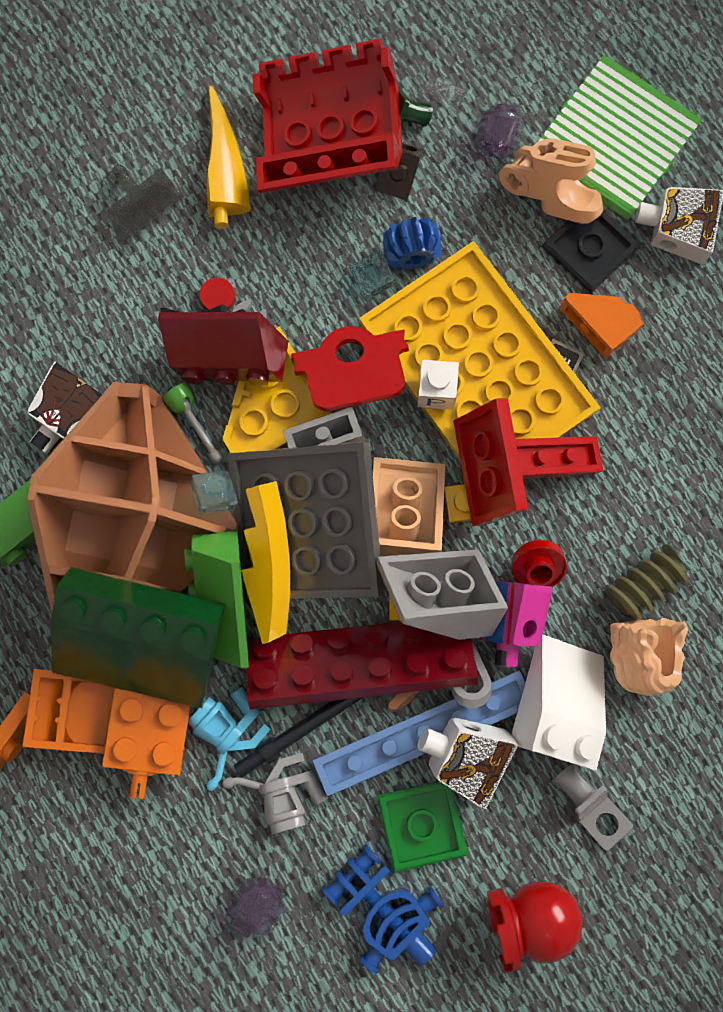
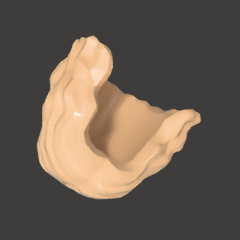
(648, 655)

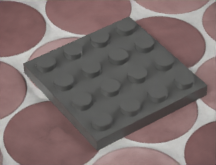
(326, 513)

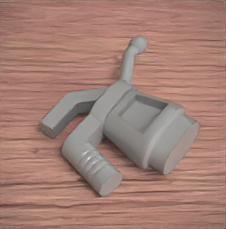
(281, 801)

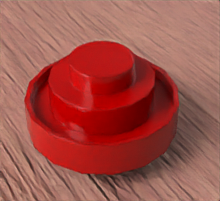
(539, 563)

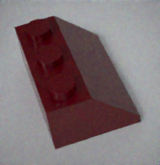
(223, 347)

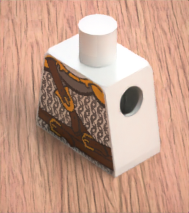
(684, 221)
(469, 757)

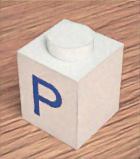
(438, 384)

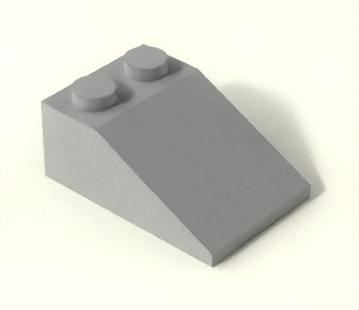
(444, 592)

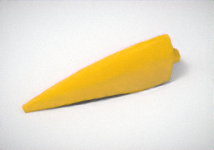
(226, 174)

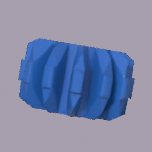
(412, 243)

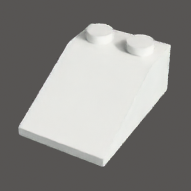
(563, 704)

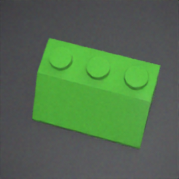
(219, 579)

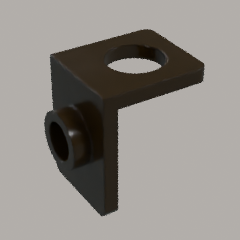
(400, 181)

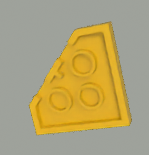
(265, 411)

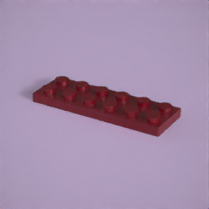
(355, 664)

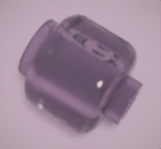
(499, 131)
(256, 906)

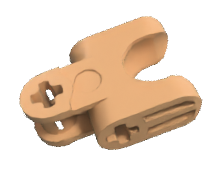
(551, 175)

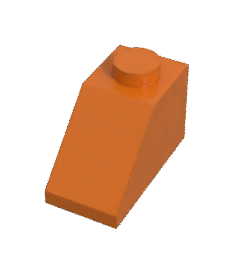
(603, 320)

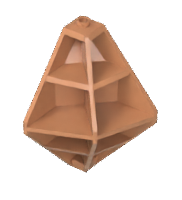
(121, 495)

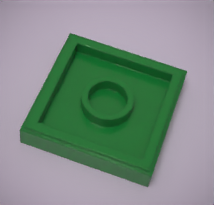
(422, 826)

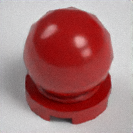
(535, 923)

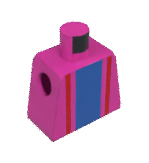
(522, 622)

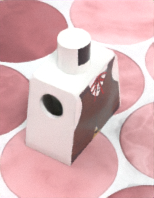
(59, 406)

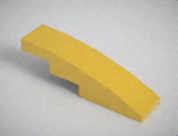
(269, 576)

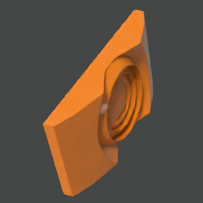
(67, 713)

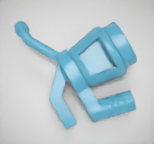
(221, 730)

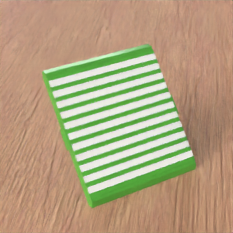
(630, 129)

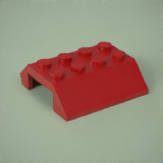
(328, 116)

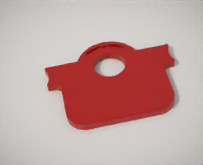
(348, 384)

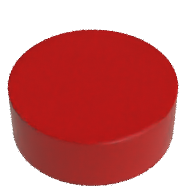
(217, 292)

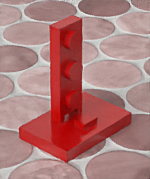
(497, 462)

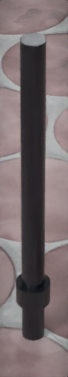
(270, 749)

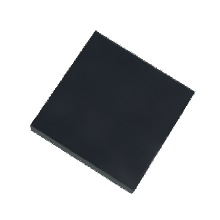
(591, 249)

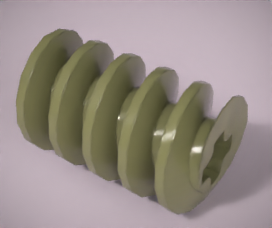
(648, 582)

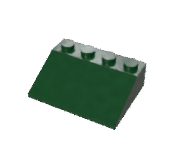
(134, 636)

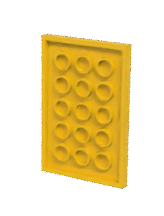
(473, 318)

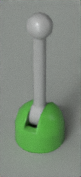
(180, 400)

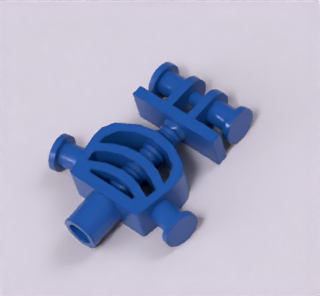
(409, 938)

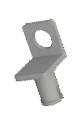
(592, 805)

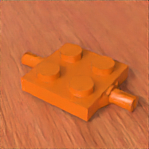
(145, 737)

